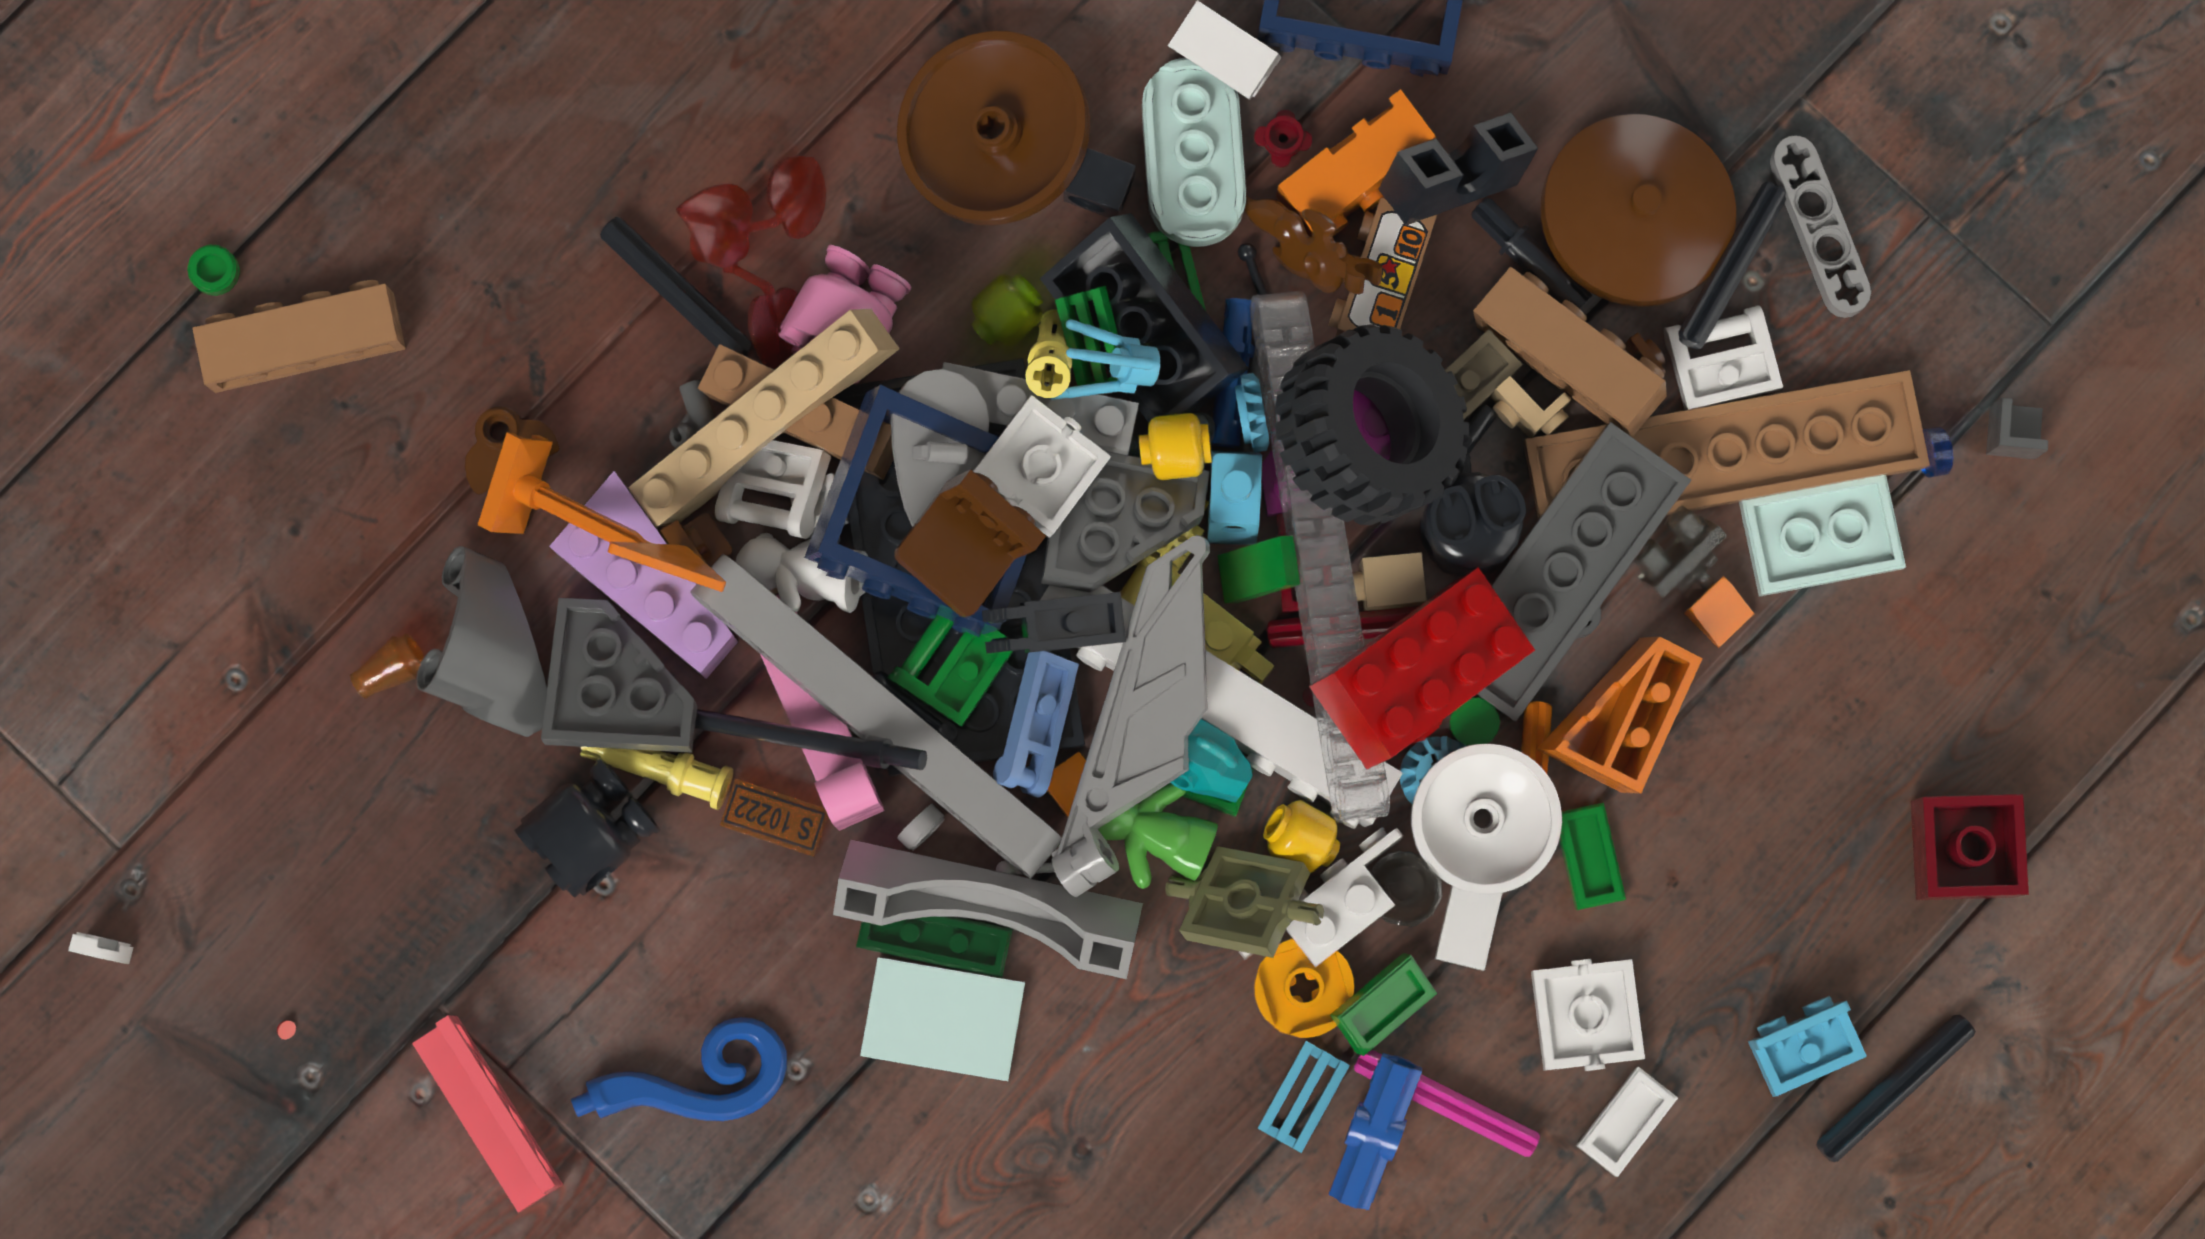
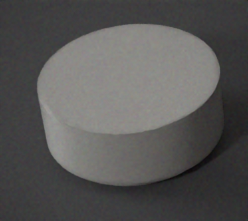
(921, 827)

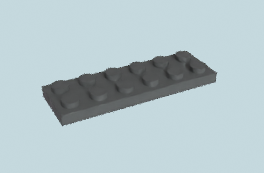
(1579, 555)

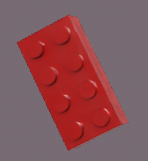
(1422, 668)

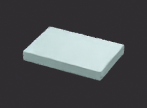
(1822, 535)
(942, 1019)

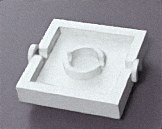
(1042, 464)
(1587, 1014)

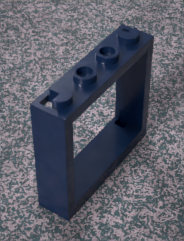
(1374, 49)
(876, 576)

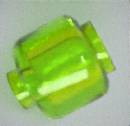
(1006, 309)

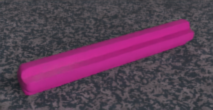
(1463, 1110)

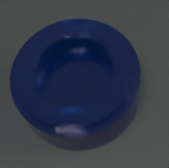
(1939, 452)

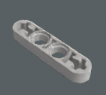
(1829, 224)

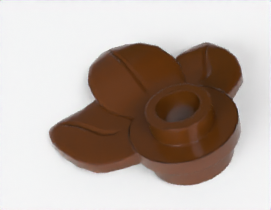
(484, 454)

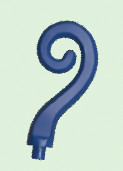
(630, 1089)

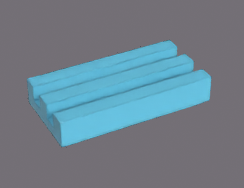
(1323, 1060)

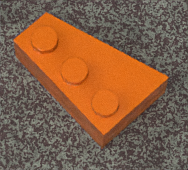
(1353, 170)
(1626, 716)

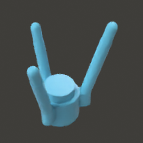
(1130, 363)

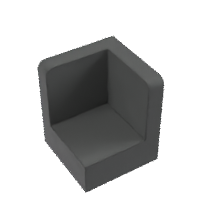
(2015, 431)

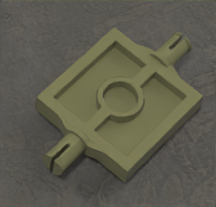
(1244, 901)

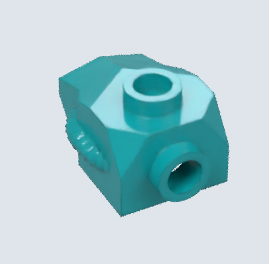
(1215, 764)

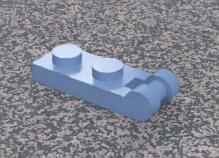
(1037, 723)

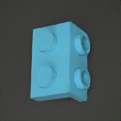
(1806, 1047)

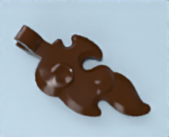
(1316, 256)

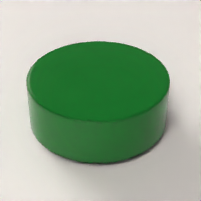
(213, 270)
(1474, 722)

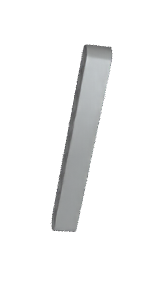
(874, 711)

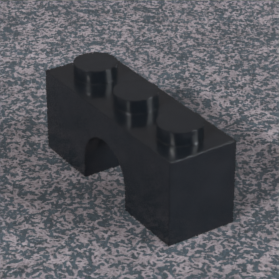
(1430, 181)

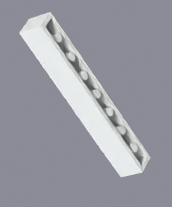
(1261, 722)

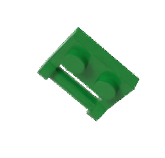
(961, 678)

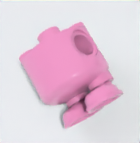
(832, 295)

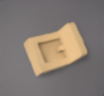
(1519, 409)

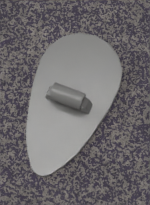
(924, 457)

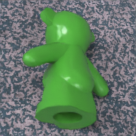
(1175, 839)

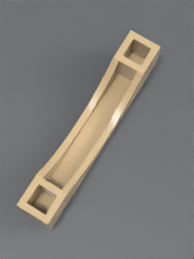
(802, 383)

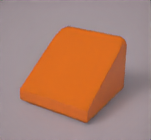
(1719, 612)
(1065, 782)

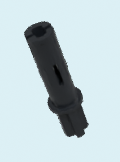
(1528, 253)

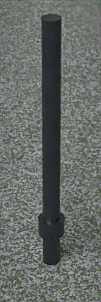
(873, 751)

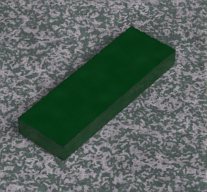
(942, 942)

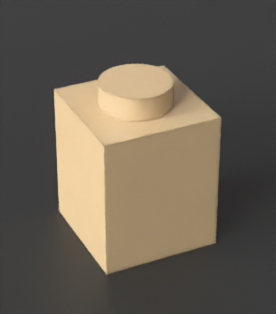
(1390, 581)

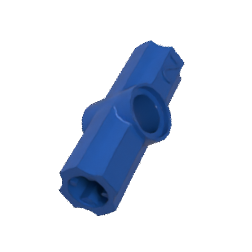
(1375, 1131)

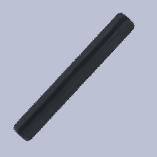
(1732, 265)
(674, 287)
(1895, 1088)

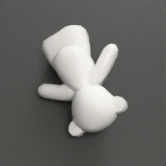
(792, 574)

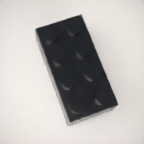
(1156, 308)

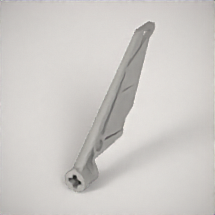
(1146, 715)

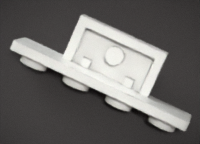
(1349, 901)

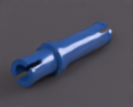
(1239, 333)

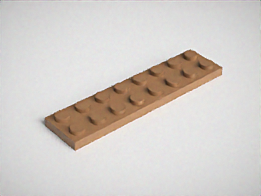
(1763, 443)

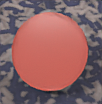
(286, 1029)

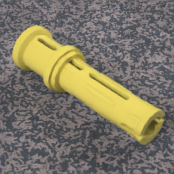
(1040, 357)
(678, 772)

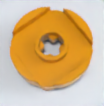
(1289, 1012)

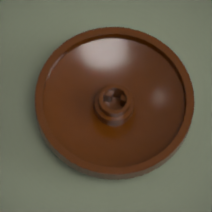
(993, 128)
(1638, 210)

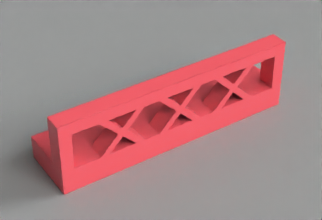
(487, 1113)

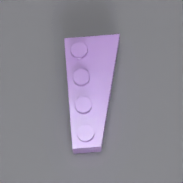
(648, 595)

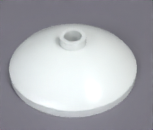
(1521, 827)

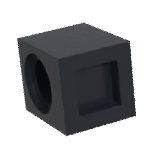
(1101, 184)

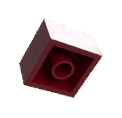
(1969, 847)

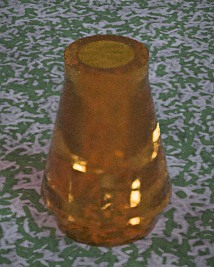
(389, 666)

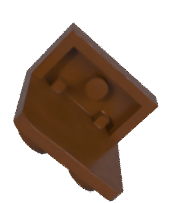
(967, 541)

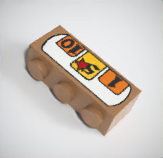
(1400, 254)

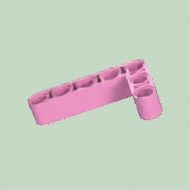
(841, 780)

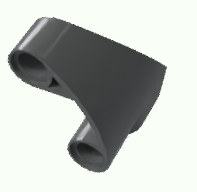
(490, 651)

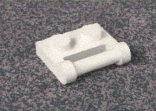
(1730, 373)
(782, 471)

